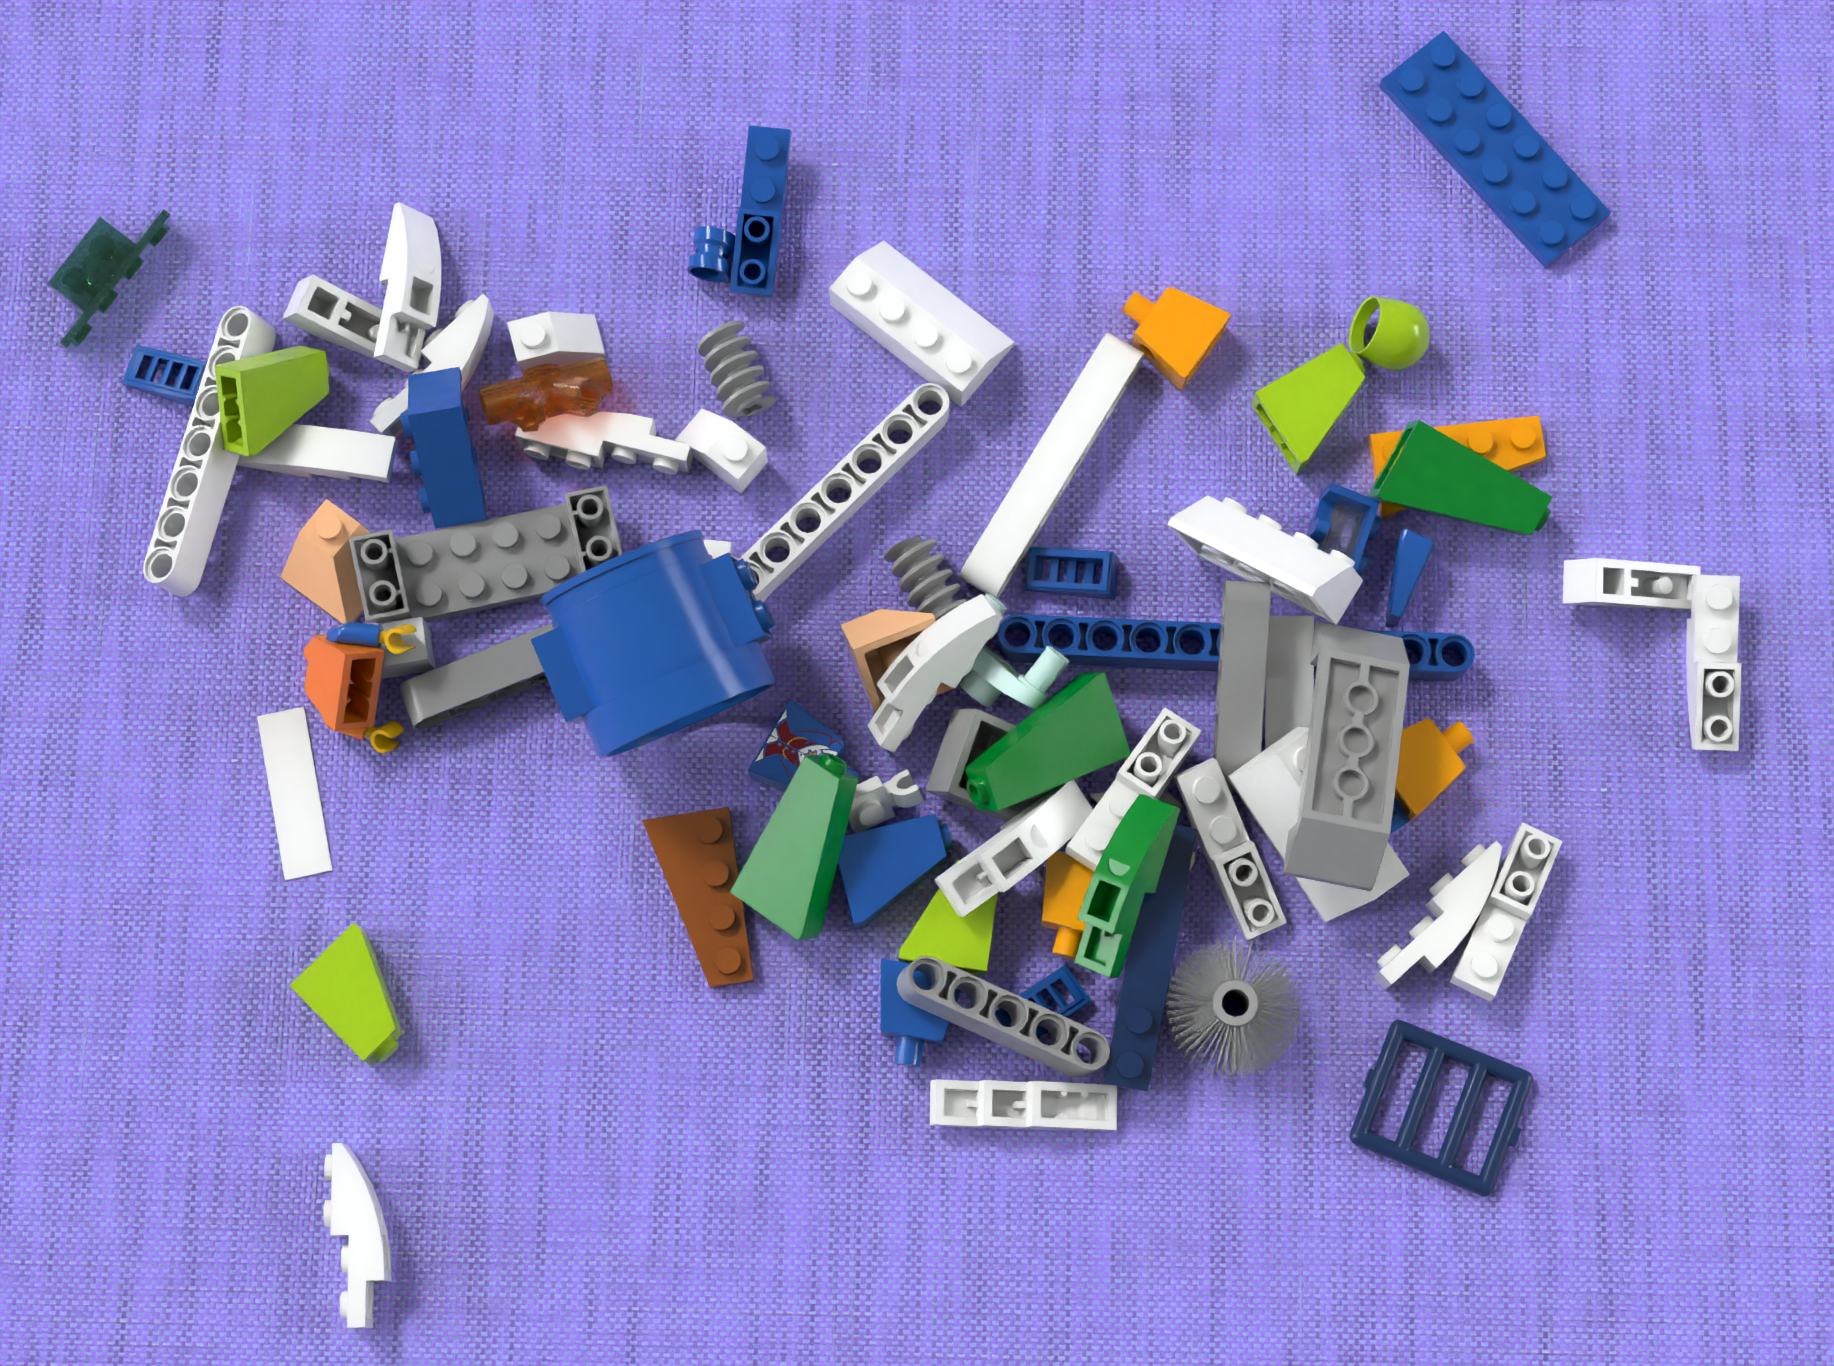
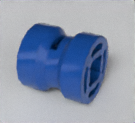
(711, 255)

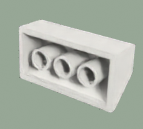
(919, 321)
(1266, 554)
(1272, 793)

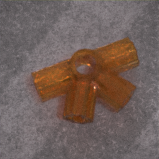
(547, 392)

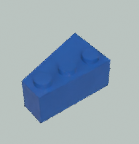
(443, 449)

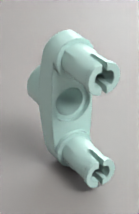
(994, 675)

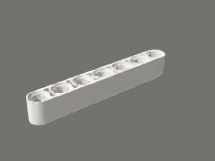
(202, 465)
(1051, 465)
(849, 477)

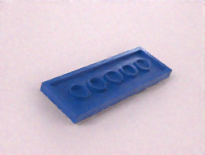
(1494, 149)

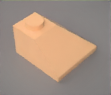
(323, 563)
(878, 640)

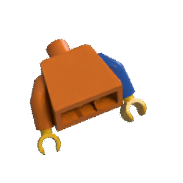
(346, 679)

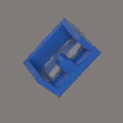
(1344, 523)

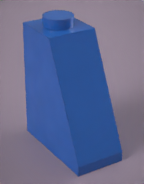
(888, 863)

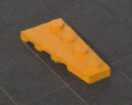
(1506, 442)

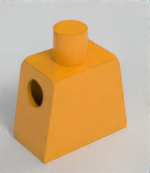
(1175, 332)
(1428, 763)
(1062, 899)

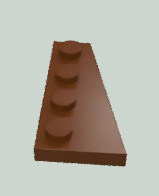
(700, 870)

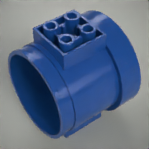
(655, 642)

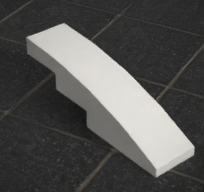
(327, 452)
(1023, 1105)

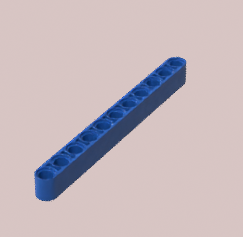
(1171, 656)

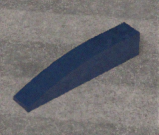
(1149, 970)

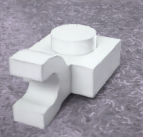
(875, 800)

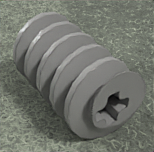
(732, 372)
(922, 577)

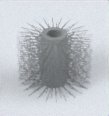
(1252, 997)

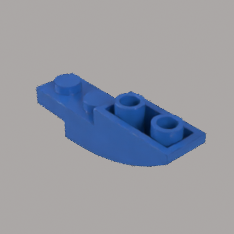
(761, 211)

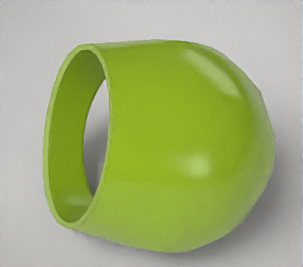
(1399, 336)

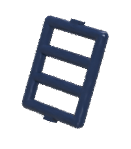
(1401, 1149)

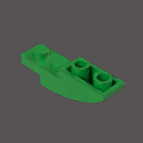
(1121, 879)

